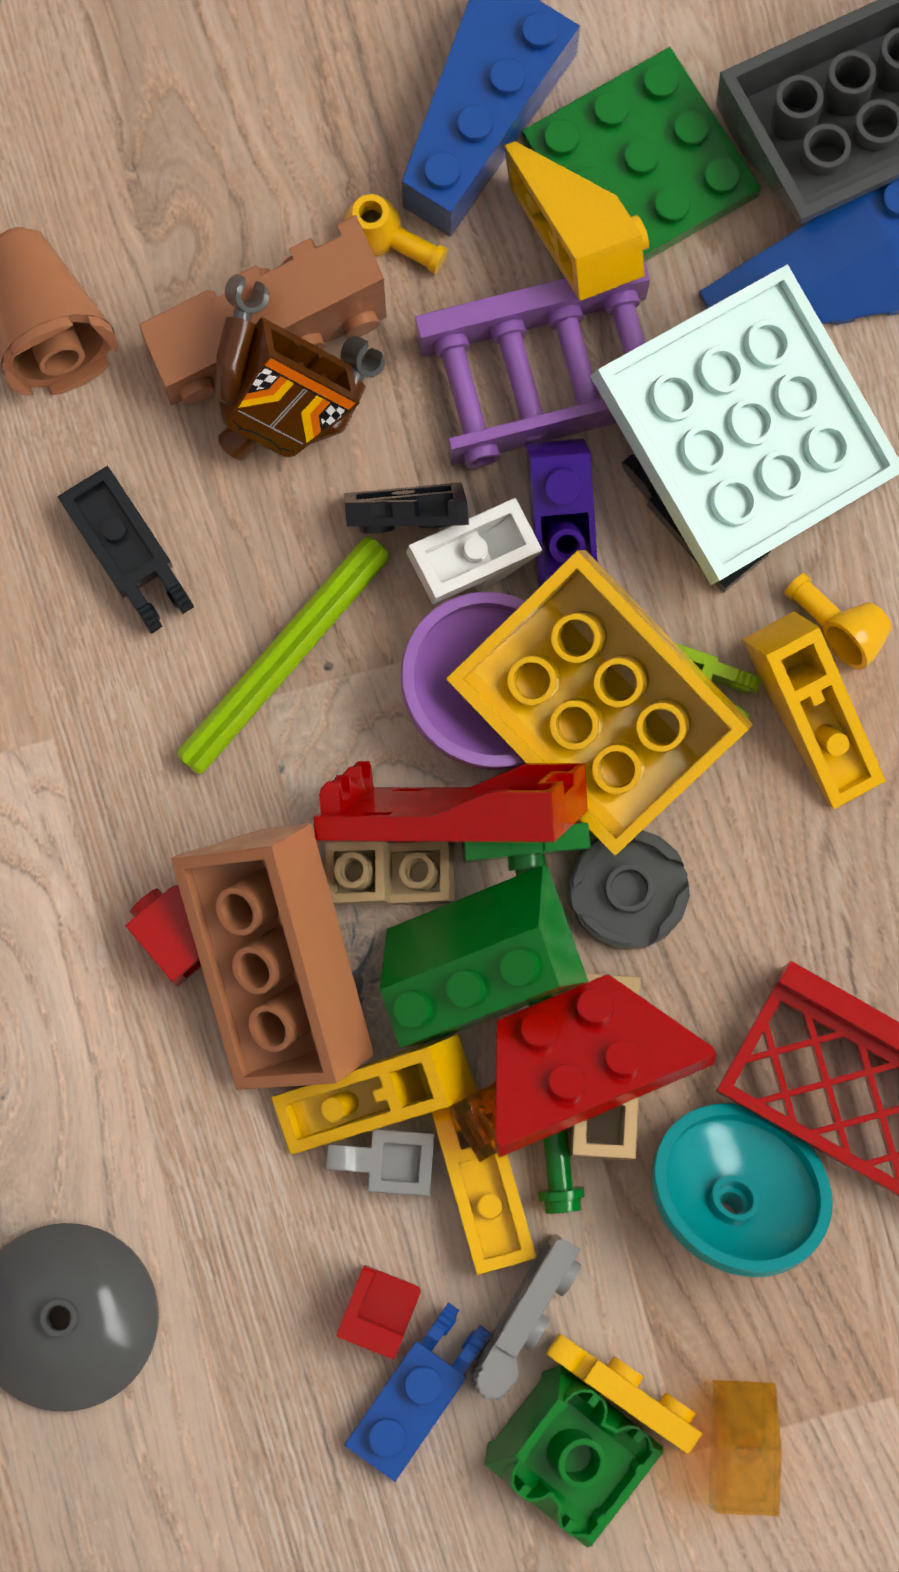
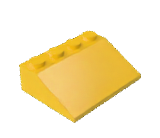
(600, 686)

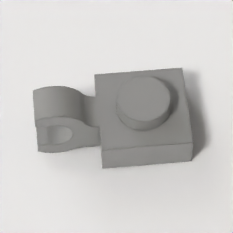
(395, 1162)

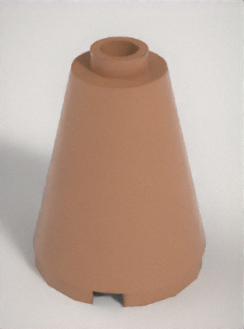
(47, 319)

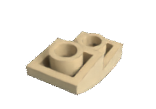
(390, 872)

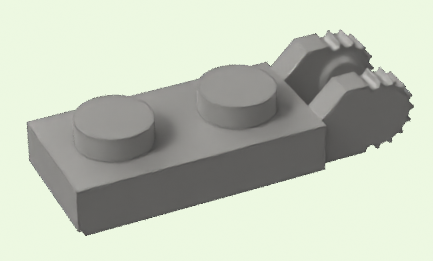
(523, 1318)

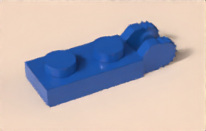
(413, 1399)

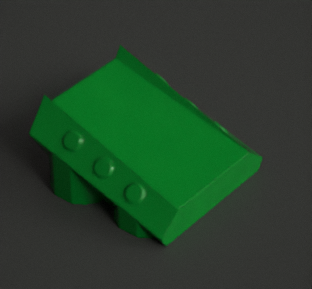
(572, 1455)

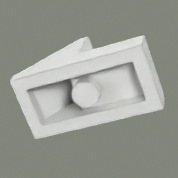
(474, 553)

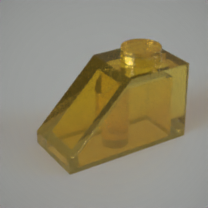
(745, 1449)

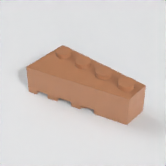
(312, 294)

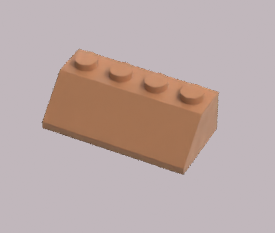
(274, 958)

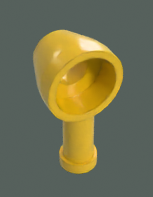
(389, 235)
(852, 634)

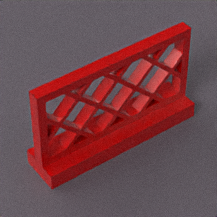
(847, 1019)

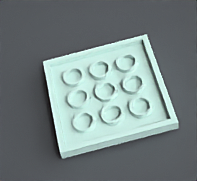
(747, 423)

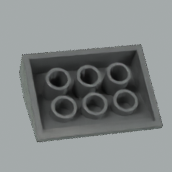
(821, 110)

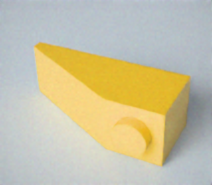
(578, 223)
(815, 707)
(376, 1095)

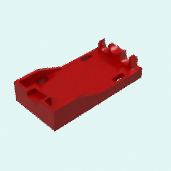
(517, 806)

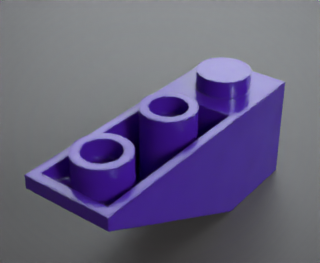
(560, 502)

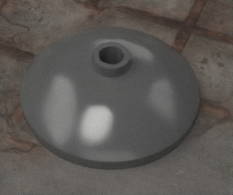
(109, 1307)

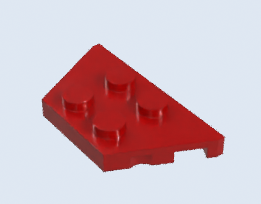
(584, 1058)

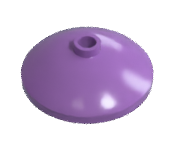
(434, 705)

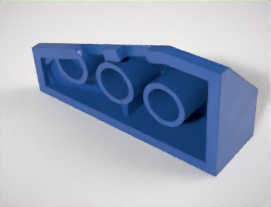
(839, 259)

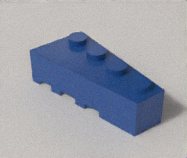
(488, 92)

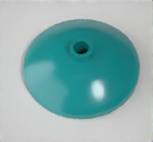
(758, 1171)

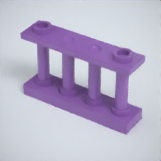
(505, 321)

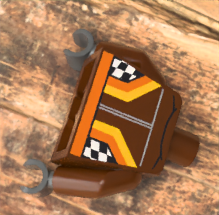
(281, 386)

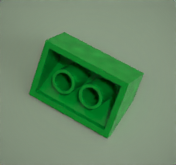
(478, 959)

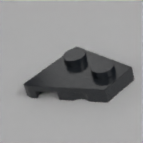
(409, 506)

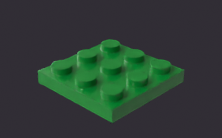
(653, 148)

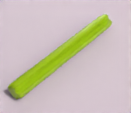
(283, 655)

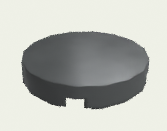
(632, 895)

